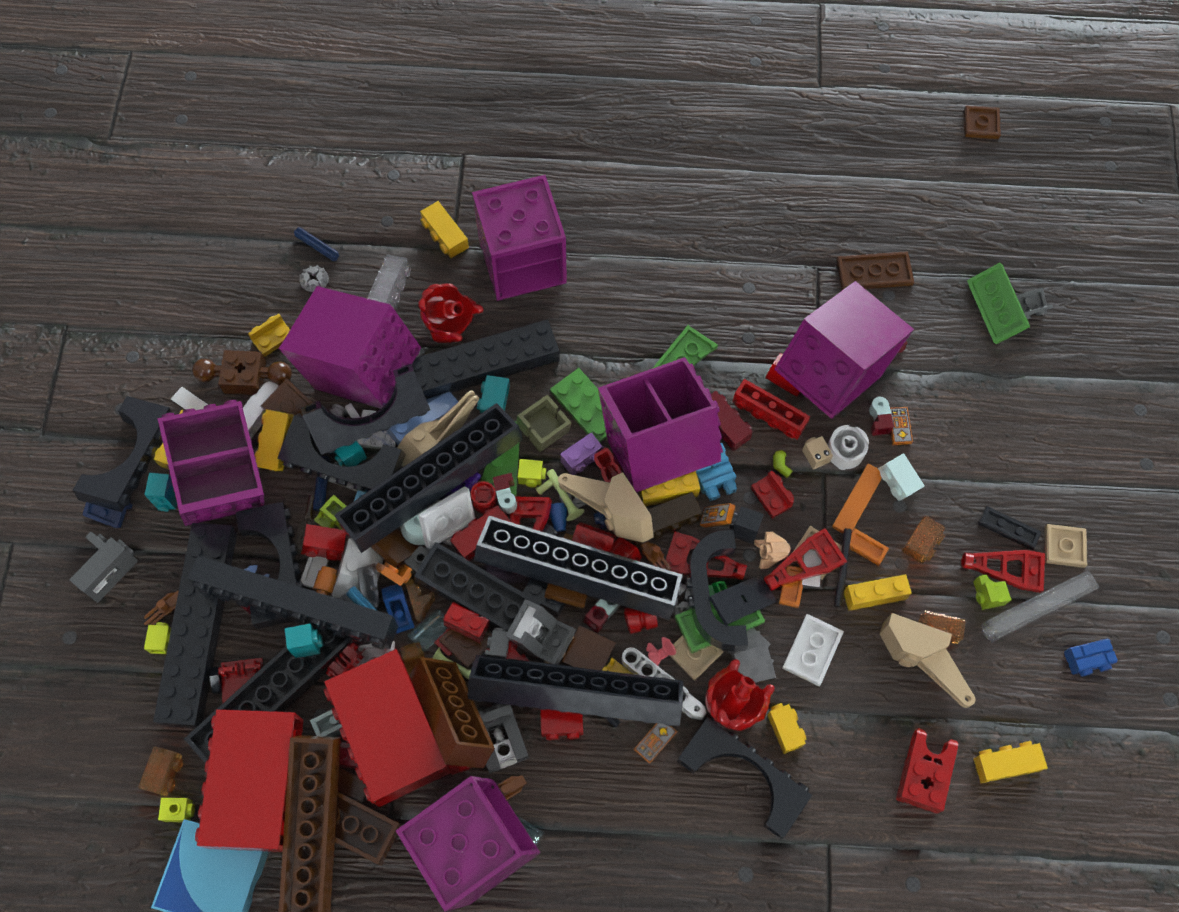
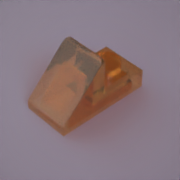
(420, 604)

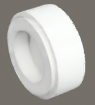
(351, 411)

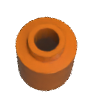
(325, 580)

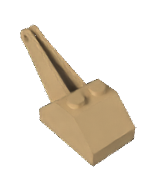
(431, 433)
(616, 500)
(926, 647)

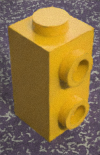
(786, 728)

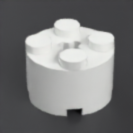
(848, 446)

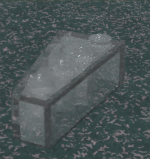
(390, 280)

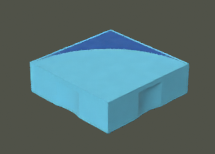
(207, 878)

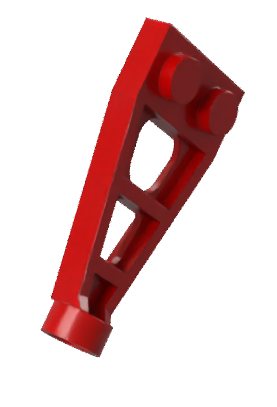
(532, 508)
(825, 549)
(679, 551)
(1032, 567)

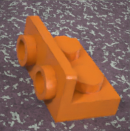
(398, 575)

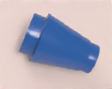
(558, 516)

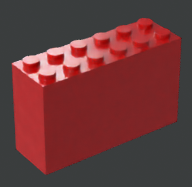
(385, 728)
(246, 780)

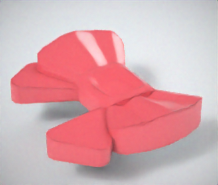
(657, 655)

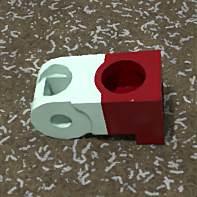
(882, 417)
(505, 498)
(600, 614)

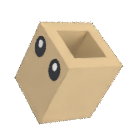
(817, 452)

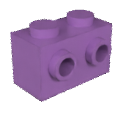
(580, 454)

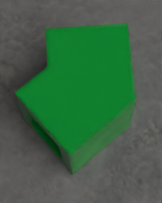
(717, 587)

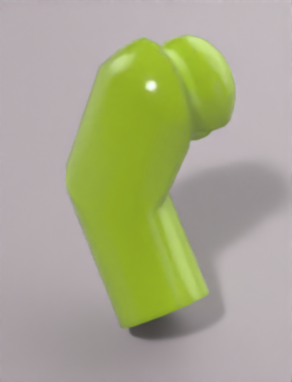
(779, 463)

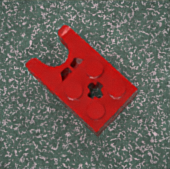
(930, 767)

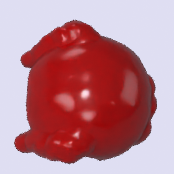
(446, 312)
(736, 699)

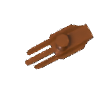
(654, 555)
(165, 606)
(512, 786)

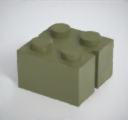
(541, 423)

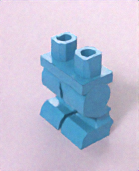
(717, 477)

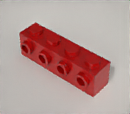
(770, 409)

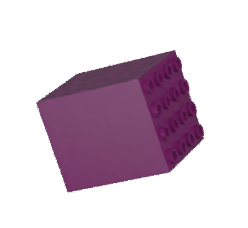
(521, 237)
(349, 346)
(843, 348)
(661, 424)
(211, 462)
(467, 842)

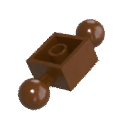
(241, 371)

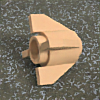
(772, 549)

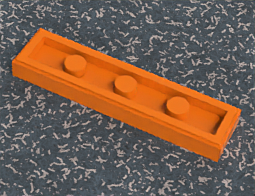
(858, 499)

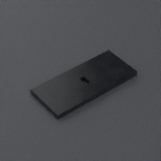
(731, 605)

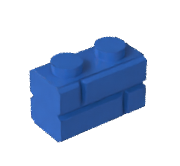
(1091, 656)

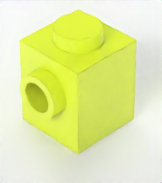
(531, 472)
(157, 638)
(176, 809)

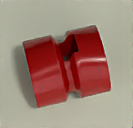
(483, 496)
(637, 620)

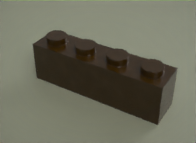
(672, 516)

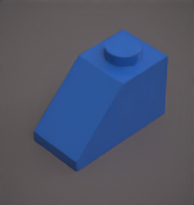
(398, 607)

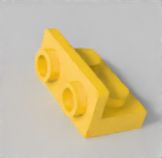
(269, 334)

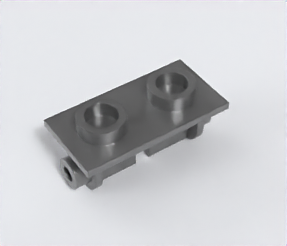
(368, 583)

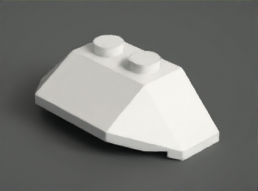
(350, 562)

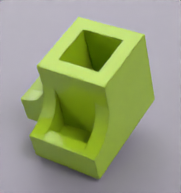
(327, 511)
(991, 593)

